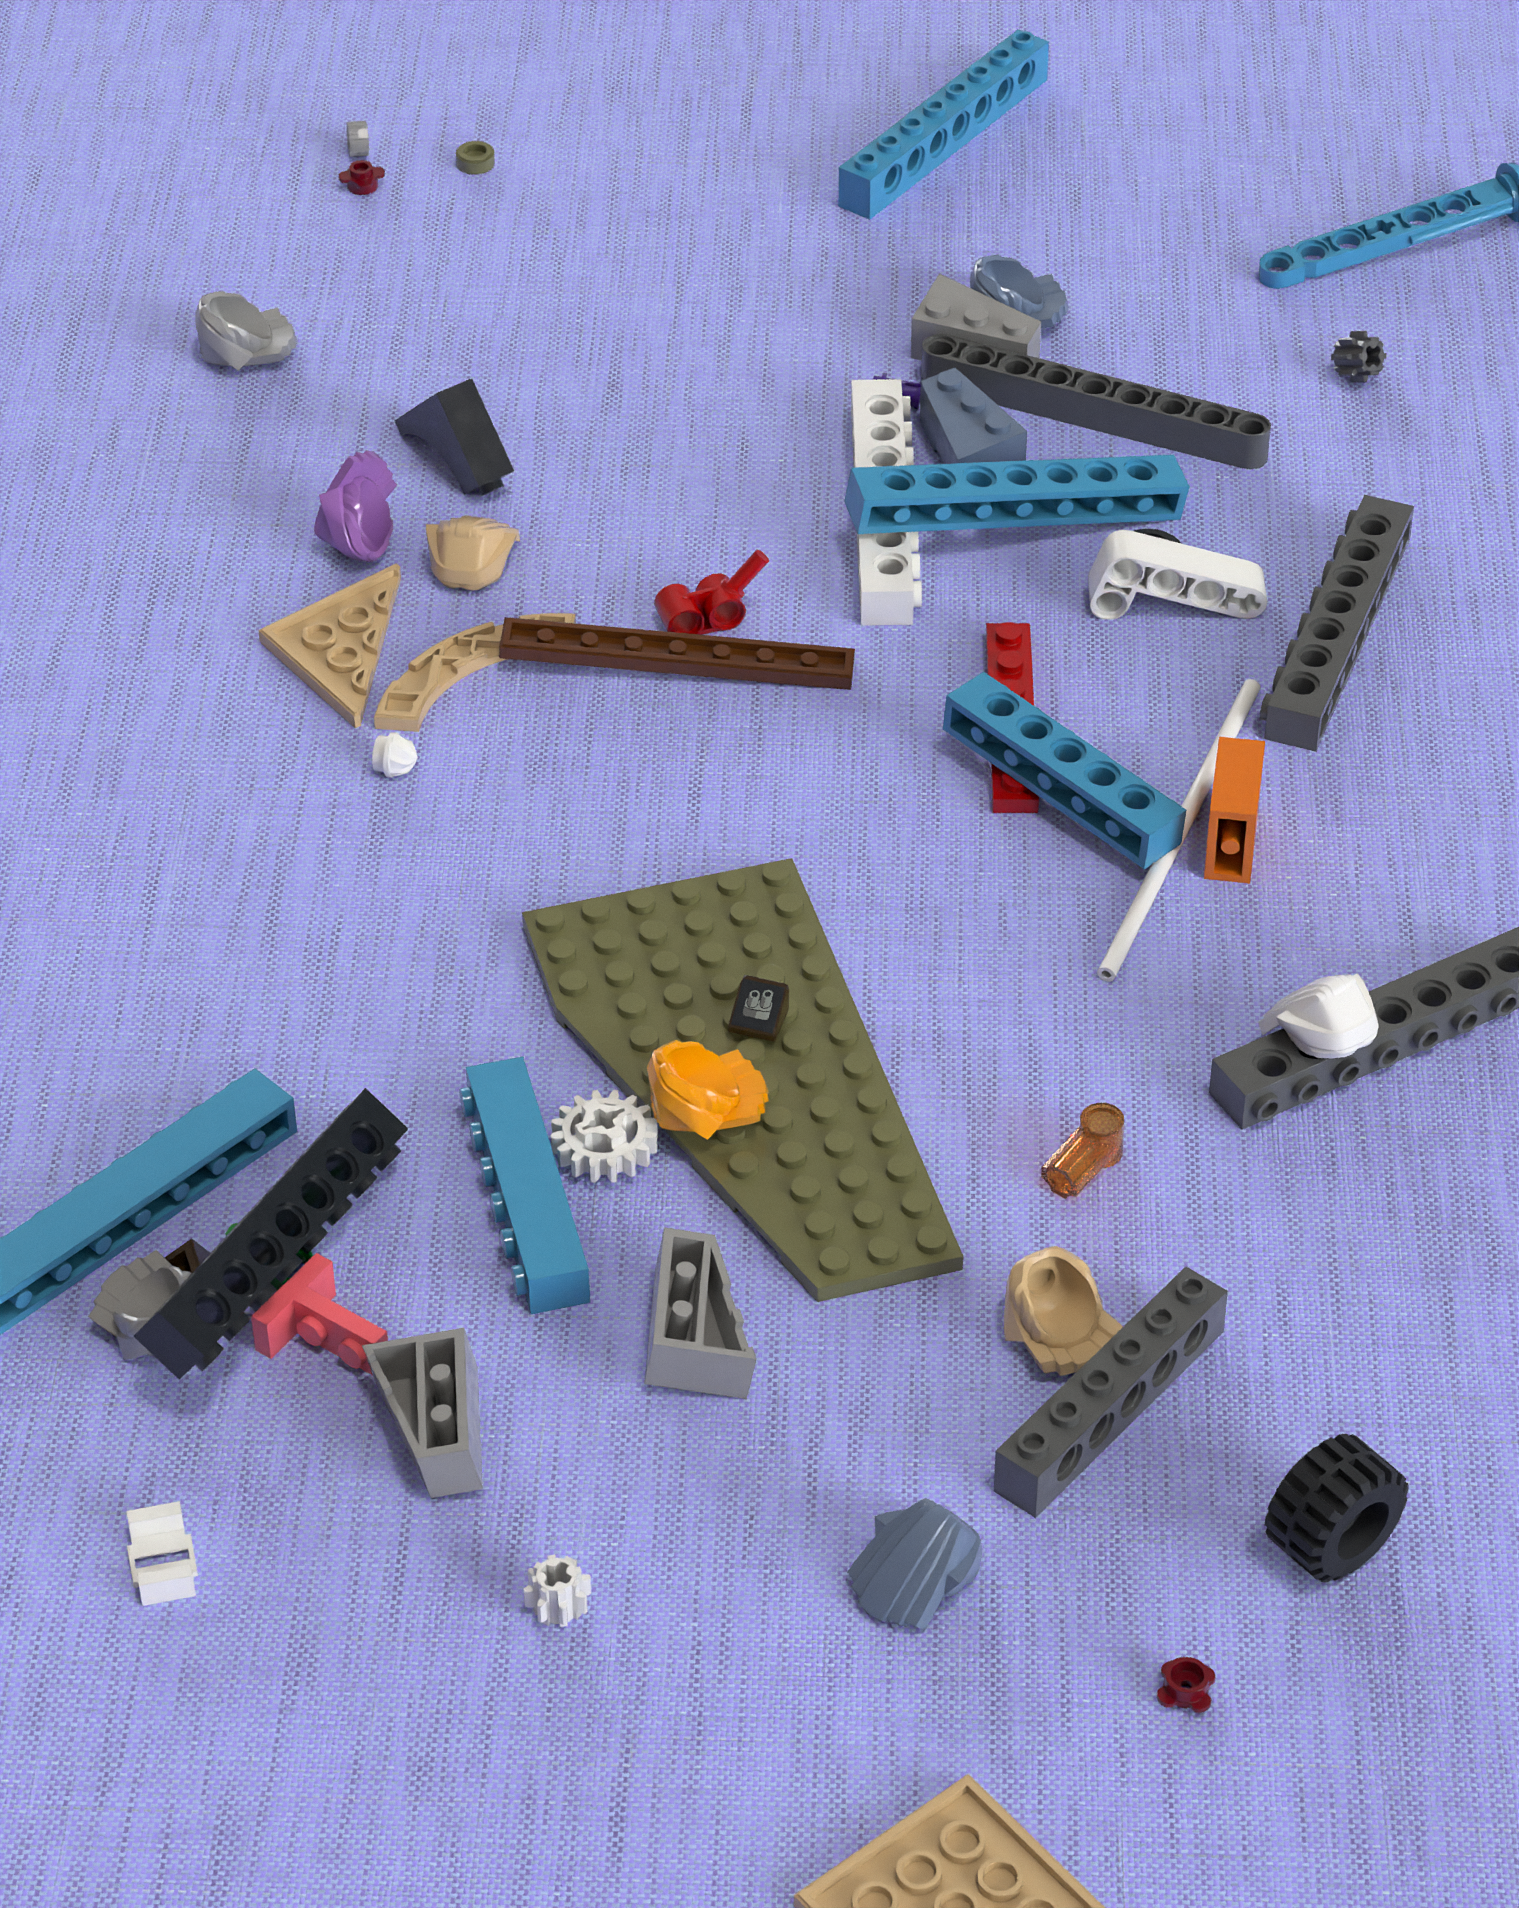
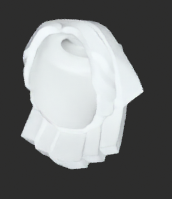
(1326, 1016)

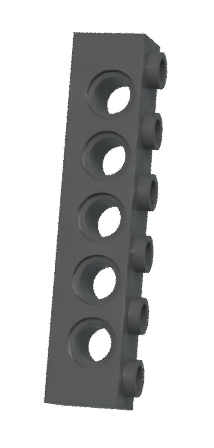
(1109, 1392)

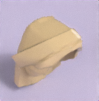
(469, 550)
(1056, 1310)

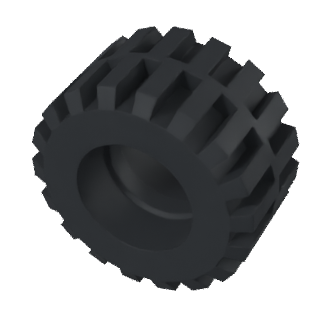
(1336, 1507)

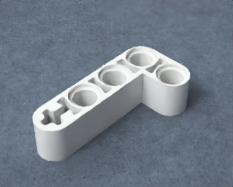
(1173, 572)

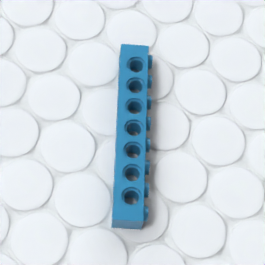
(942, 124)
(1015, 494)

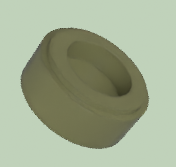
(475, 157)

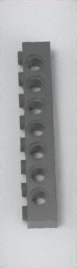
(1337, 623)
(1411, 1017)

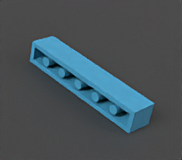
(526, 1186)

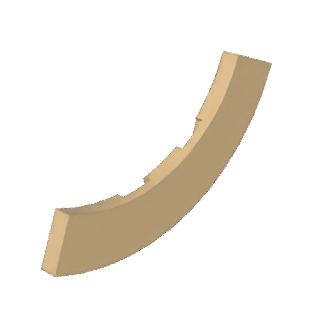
(439, 668)

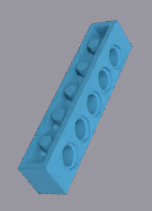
(1064, 770)

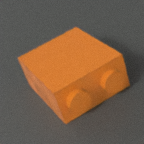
(1234, 810)

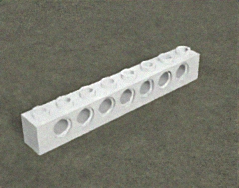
(885, 559)

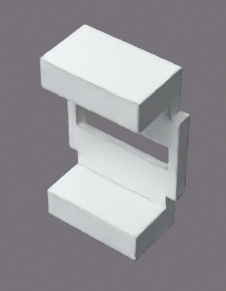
(154, 1533)

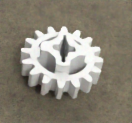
(604, 1136)

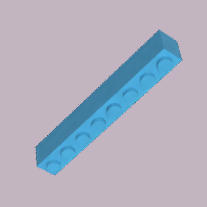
(140, 1192)

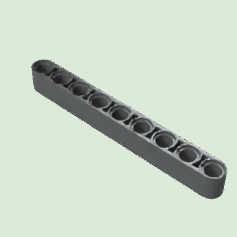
(1104, 402)

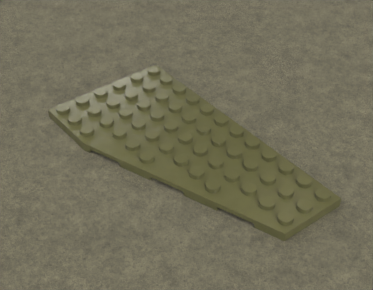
(832, 1158)

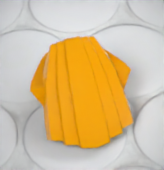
(702, 1090)

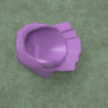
(355, 508)

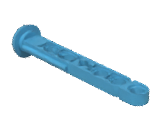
(1393, 230)

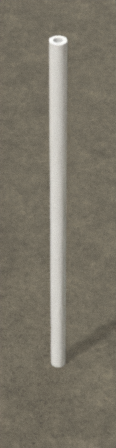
(1158, 870)

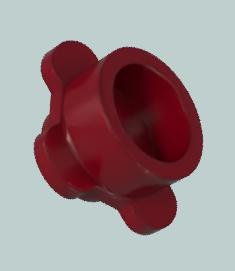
(361, 177)
(1186, 1672)

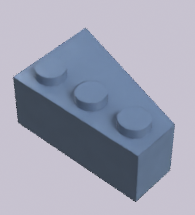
(967, 423)

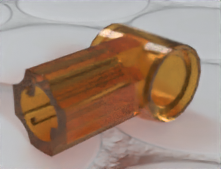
(1088, 1150)

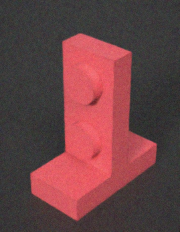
(306, 1308)

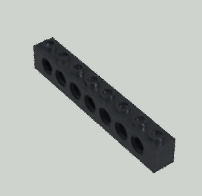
(270, 1235)

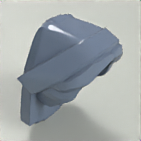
(1015, 286)
(915, 1563)

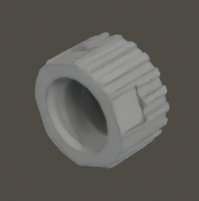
(357, 138)

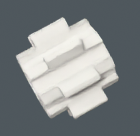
(557, 1590)

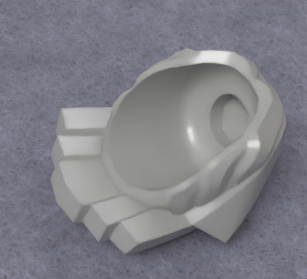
(238, 334)
(132, 1298)

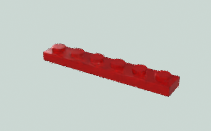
(1011, 665)

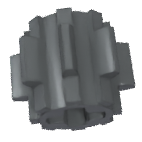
(1358, 356)

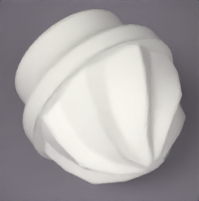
(393, 755)

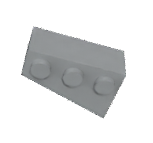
(972, 316)
(693, 1322)
(434, 1404)

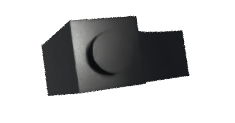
(462, 435)

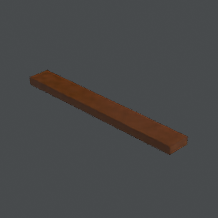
(677, 653)

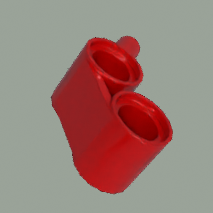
(713, 605)

